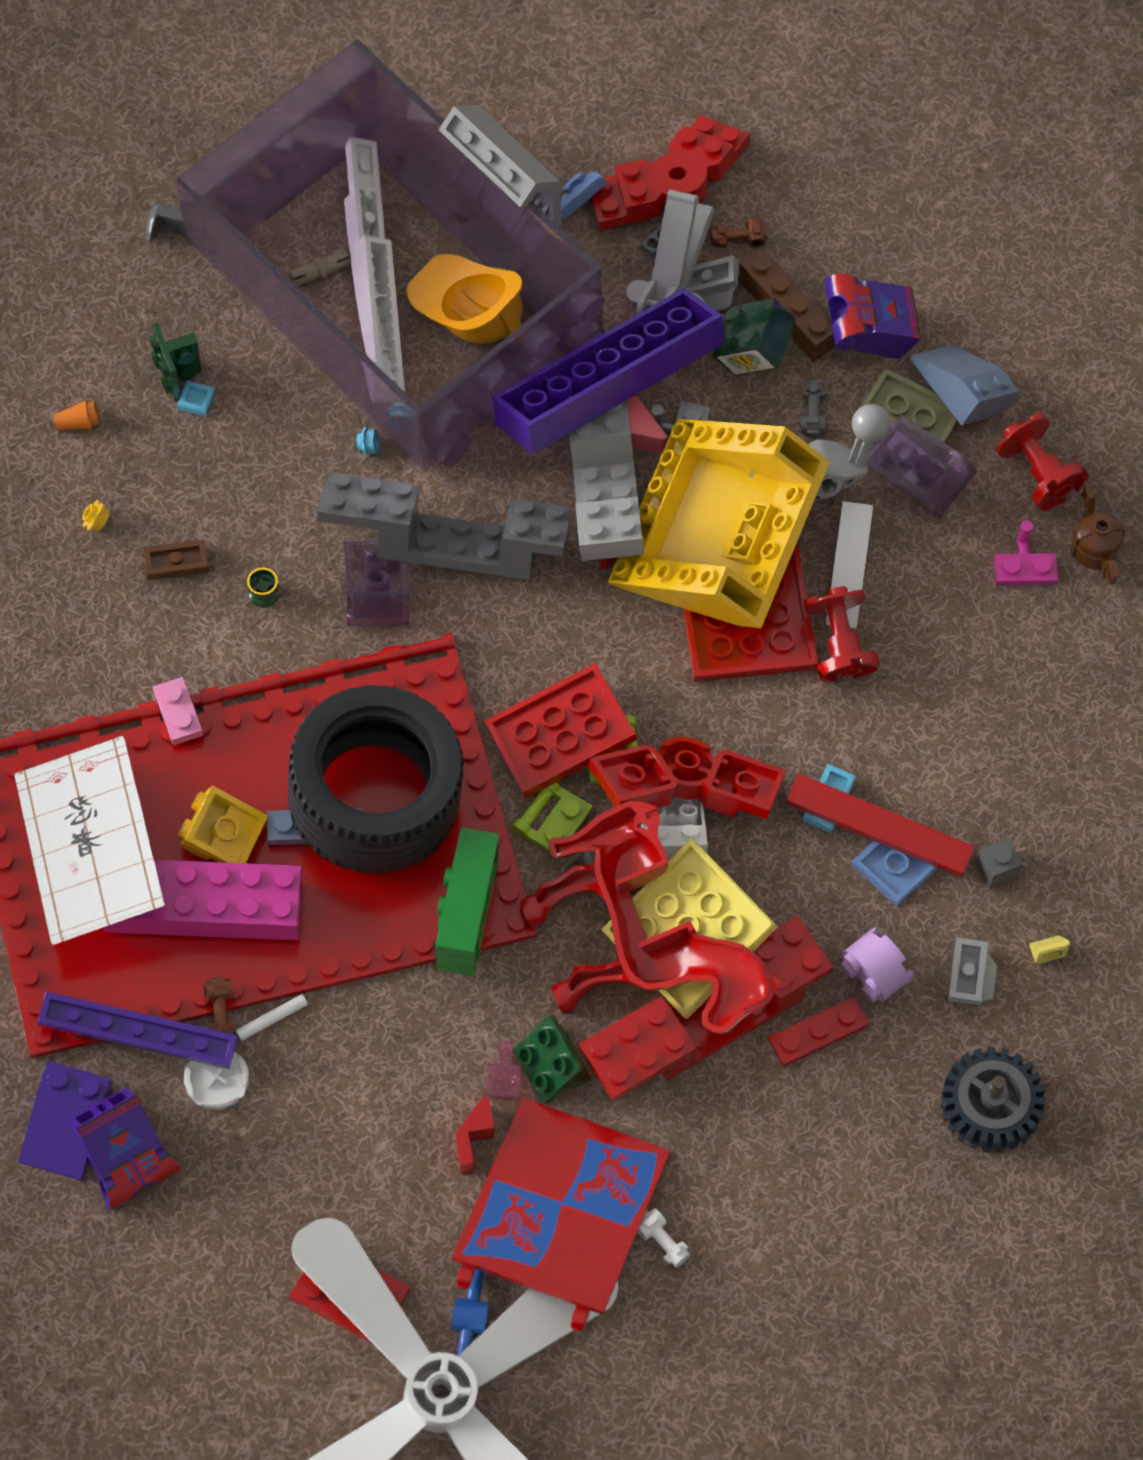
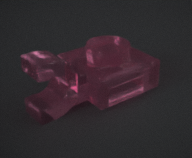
(503, 1078)

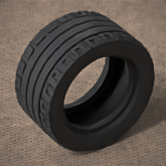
(382, 719)

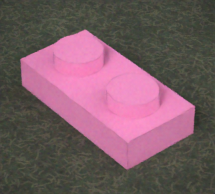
(177, 711)

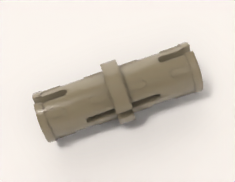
(319, 268)

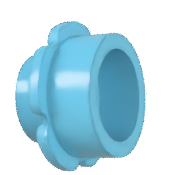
(368, 441)

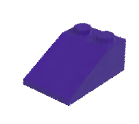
(49, 1137)

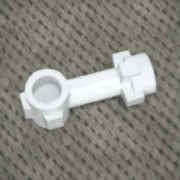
(652, 1226)

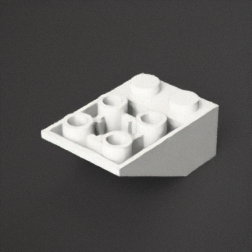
(679, 824)

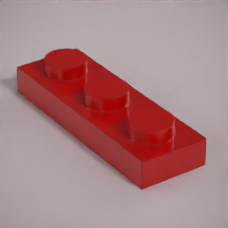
(818, 1031)

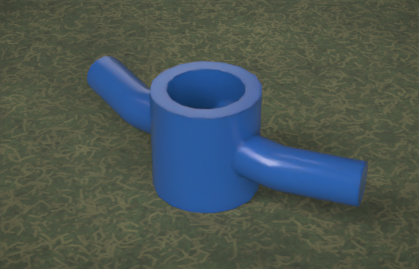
(470, 1314)

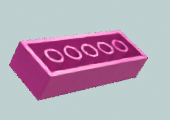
(222, 901)

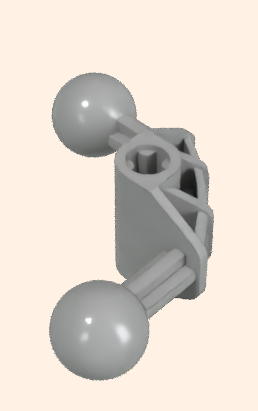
(870, 425)

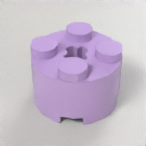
(876, 965)

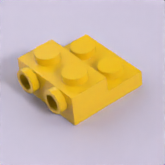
(221, 827)

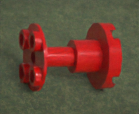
(1053, 477)
(843, 645)

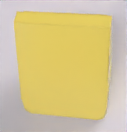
(1049, 949)

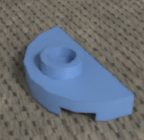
(580, 190)

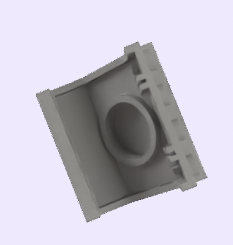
(503, 159)

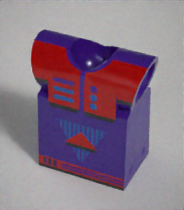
(872, 316)
(122, 1147)

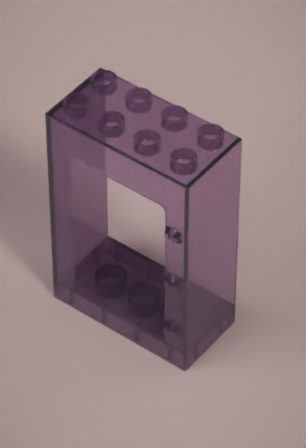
(304, 140)

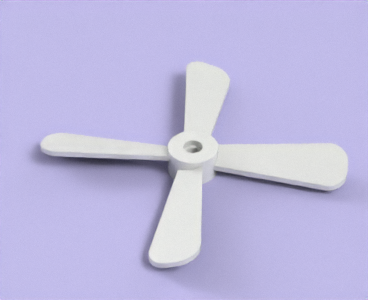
(343, 1271)

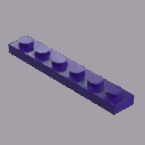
(137, 1030)

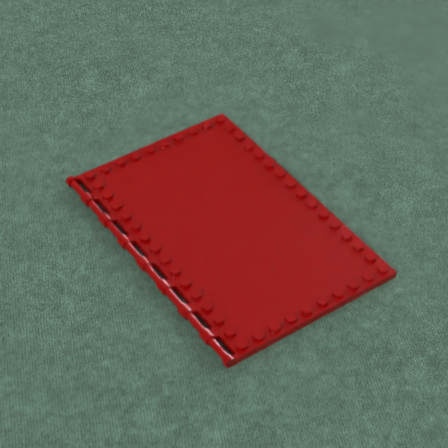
(348, 919)

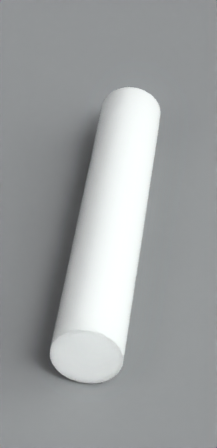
(271, 1017)

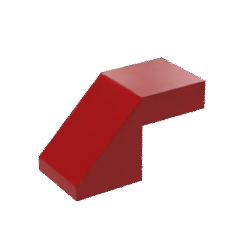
(476, 1127)

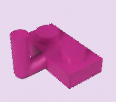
(1025, 567)

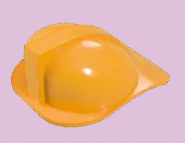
(468, 298)

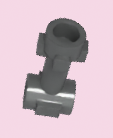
(813, 423)

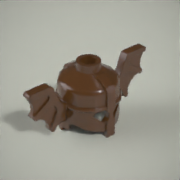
(1096, 547)

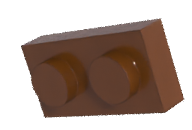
(176, 559)

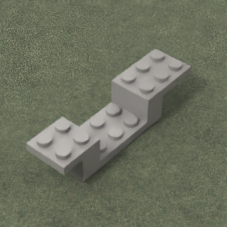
(606, 487)

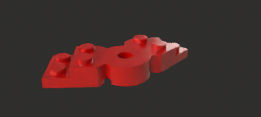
(693, 159)
(688, 771)

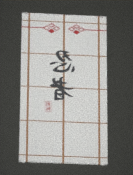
(88, 840)

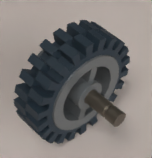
(992, 1099)

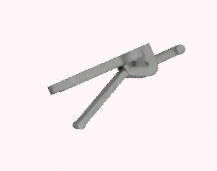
(678, 250)

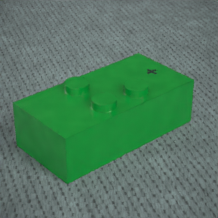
(467, 901)

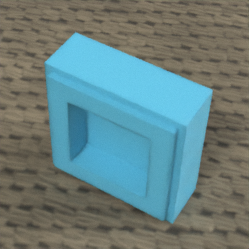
(196, 398)

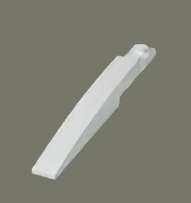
(372, 260)

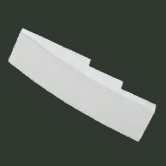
(851, 551)

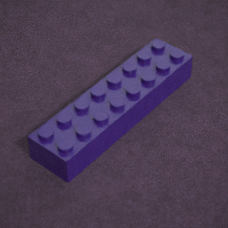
(608, 370)

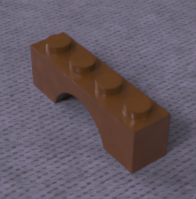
(767, 280)

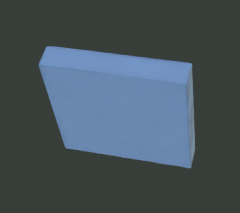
(892, 871)

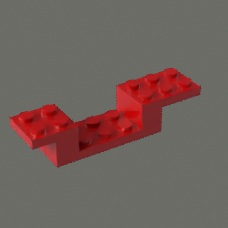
(664, 1042)

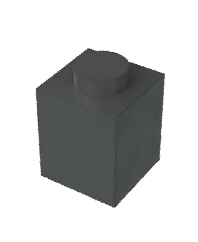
(999, 863)

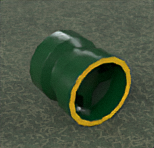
(263, 580)

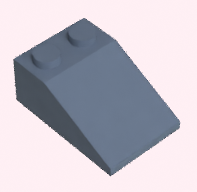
(966, 383)

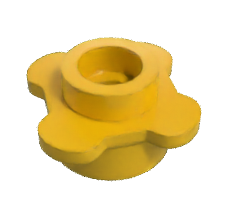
(95, 516)

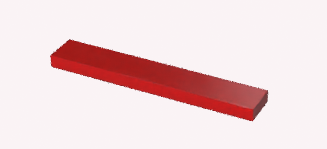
(879, 825)

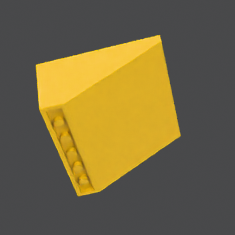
(713, 531)

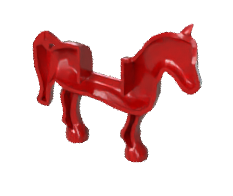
(624, 861)

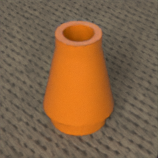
(78, 417)

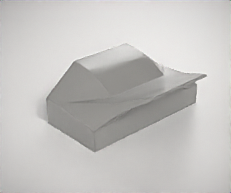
(716, 282)
(971, 972)

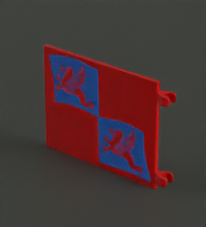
(560, 1208)

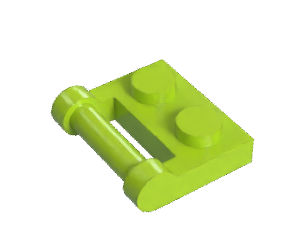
(562, 821)

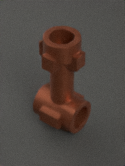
(754, 232)
(217, 990)

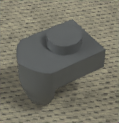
(166, 219)

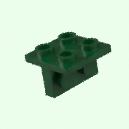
(175, 359)
(550, 1060)

